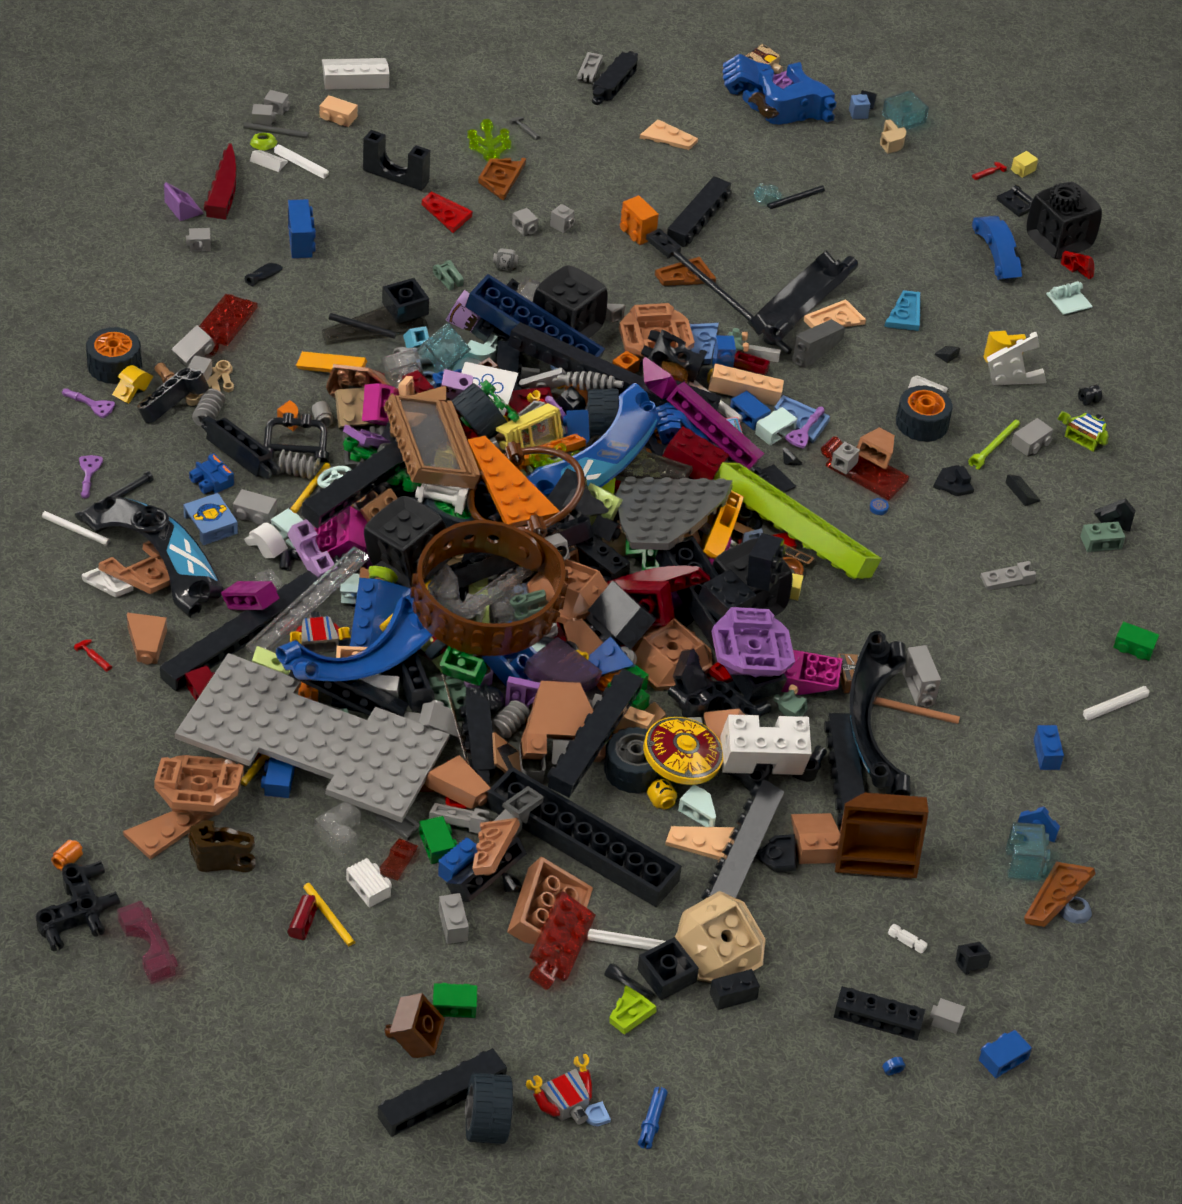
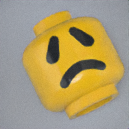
(662, 794)

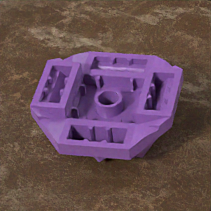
(752, 643)

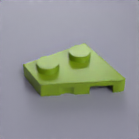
(631, 1010)

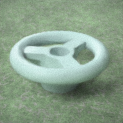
(335, 475)

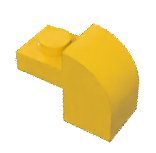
(131, 380)

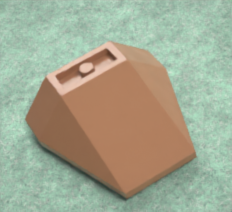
(343, 376)

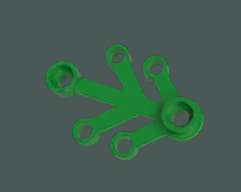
(488, 389)

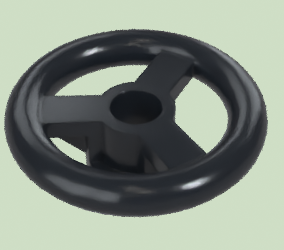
(149, 516)
(745, 516)

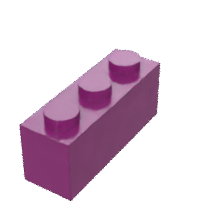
(250, 595)

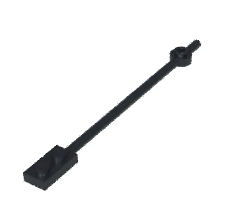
(670, 248)

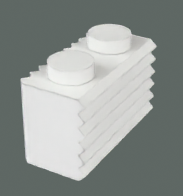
(369, 882)

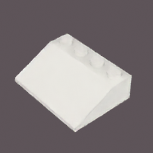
(355, 73)

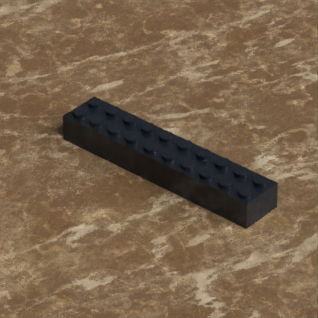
(690, 554)
(590, 840)

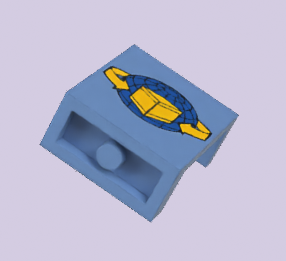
(211, 518)

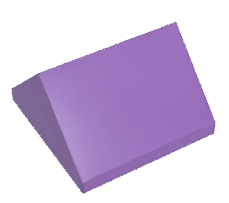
(180, 202)

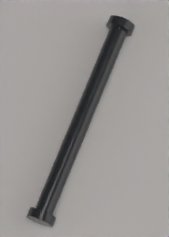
(147, 476)

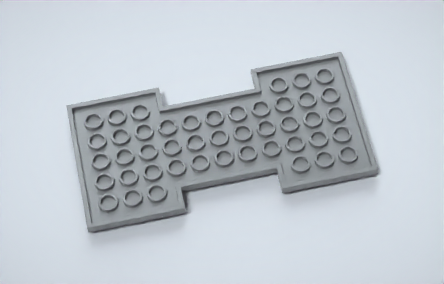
(369, 761)

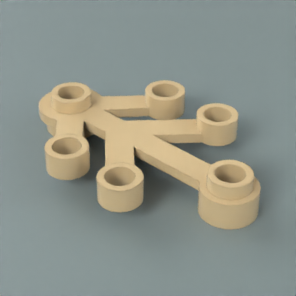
(222, 369)

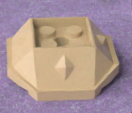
(701, 937)

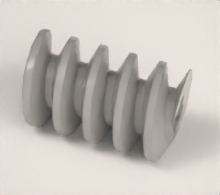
(209, 405)
(298, 466)
(510, 719)

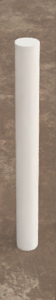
(75, 528)

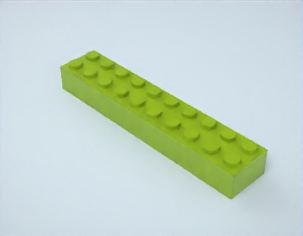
(800, 522)

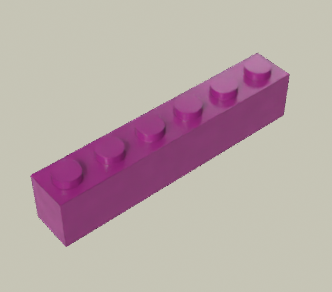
(715, 426)

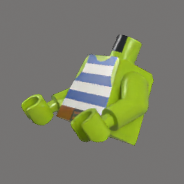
(1085, 429)

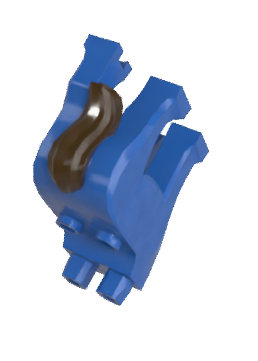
(793, 103)

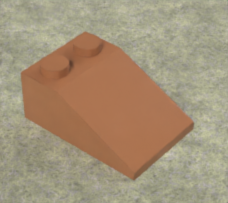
(815, 838)

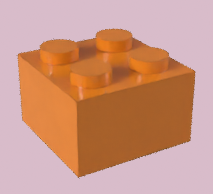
(638, 219)

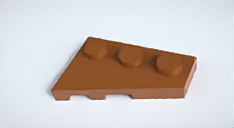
(680, 275)

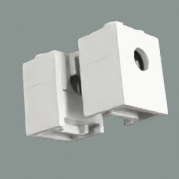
(784, 745)

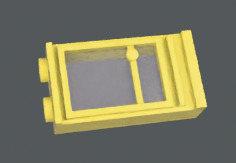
(533, 427)

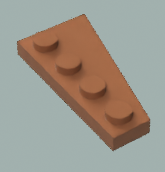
(162, 831)
(492, 844)

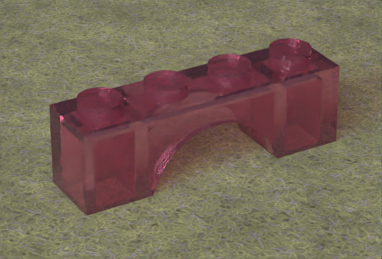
(137, 922)

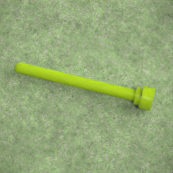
(978, 459)

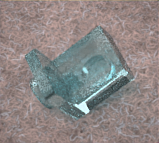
(762, 190)

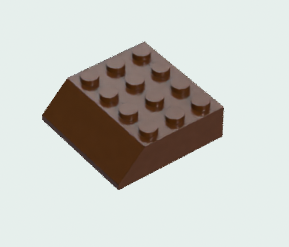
(882, 835)

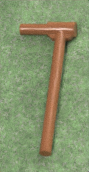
(917, 710)

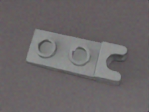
(1009, 576)
(460, 817)

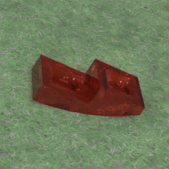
(398, 859)

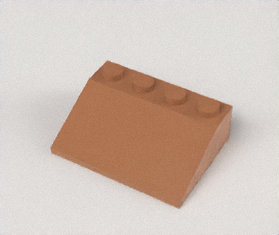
(538, 896)

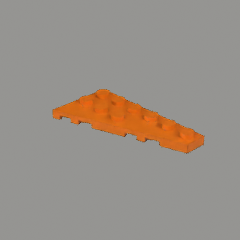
(508, 486)

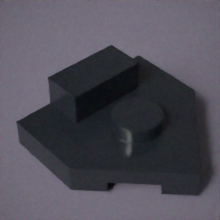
(954, 480)
(1119, 512)
(779, 853)

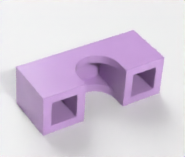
(304, 540)

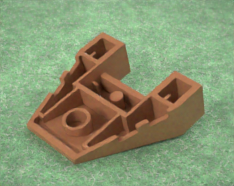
(555, 714)

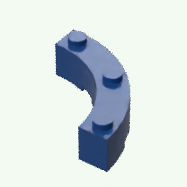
(1001, 245)

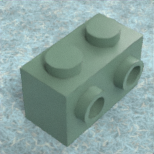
(1102, 536)

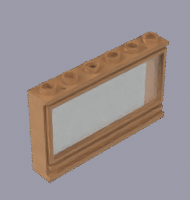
(432, 441)

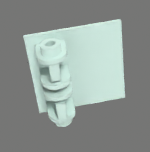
(1069, 298)

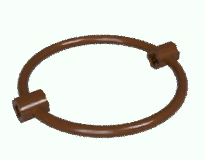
(516, 456)

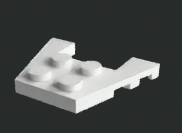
(1008, 367)

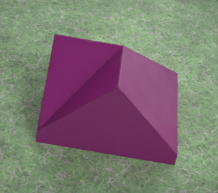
(658, 379)

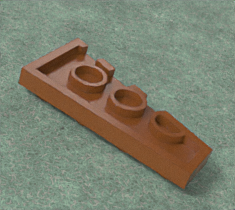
(1058, 889)

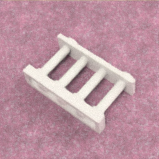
(455, 495)

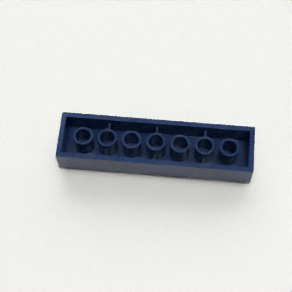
(508, 308)

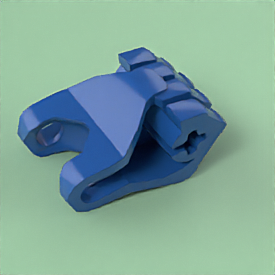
(743, 74)
(671, 422)

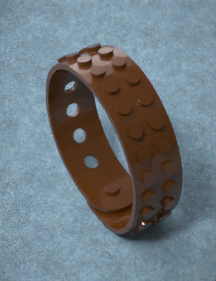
(514, 544)

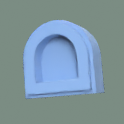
(597, 1114)

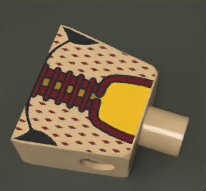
(767, 56)

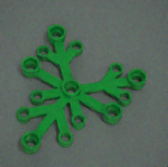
(351, 444)

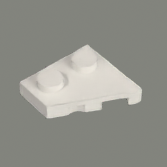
(106, 583)

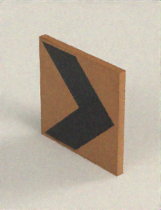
(505, 754)

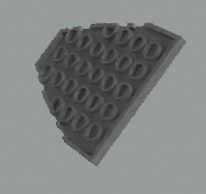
(663, 510)

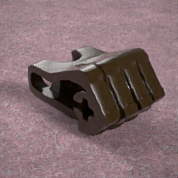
(223, 854)

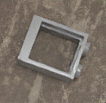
(921, 676)

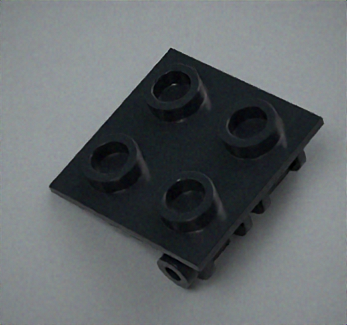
(774, 477)

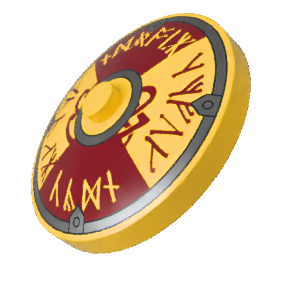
(683, 750)

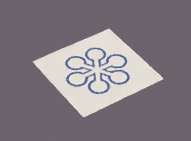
(500, 379)

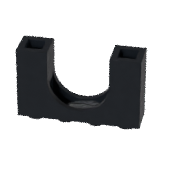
(378, 163)

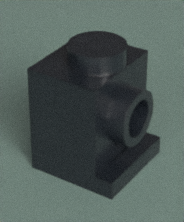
(972, 957)

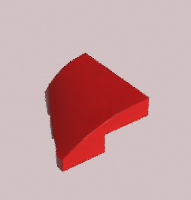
(1079, 262)

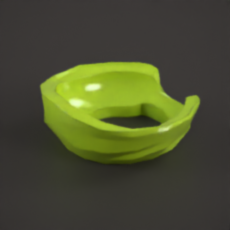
(263, 144)
(383, 573)

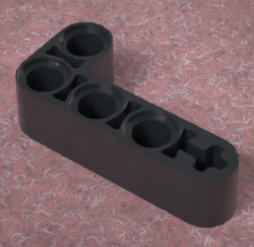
(171, 392)

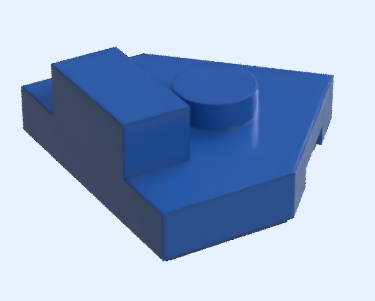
(1041, 816)

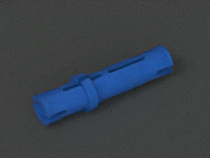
(650, 1124)

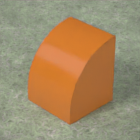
(289, 407)

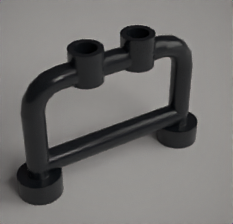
(306, 422)

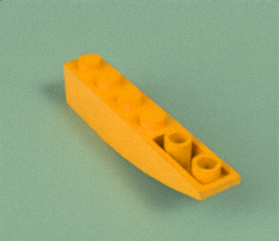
(723, 525)

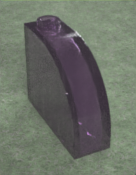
(562, 664)

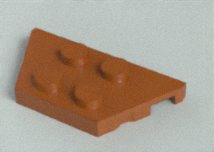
(501, 175)

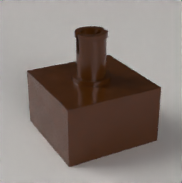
(416, 1026)

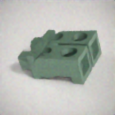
(456, 690)

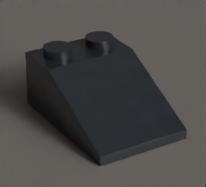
(622, 615)

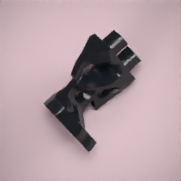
(664, 350)

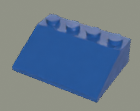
(374, 604)

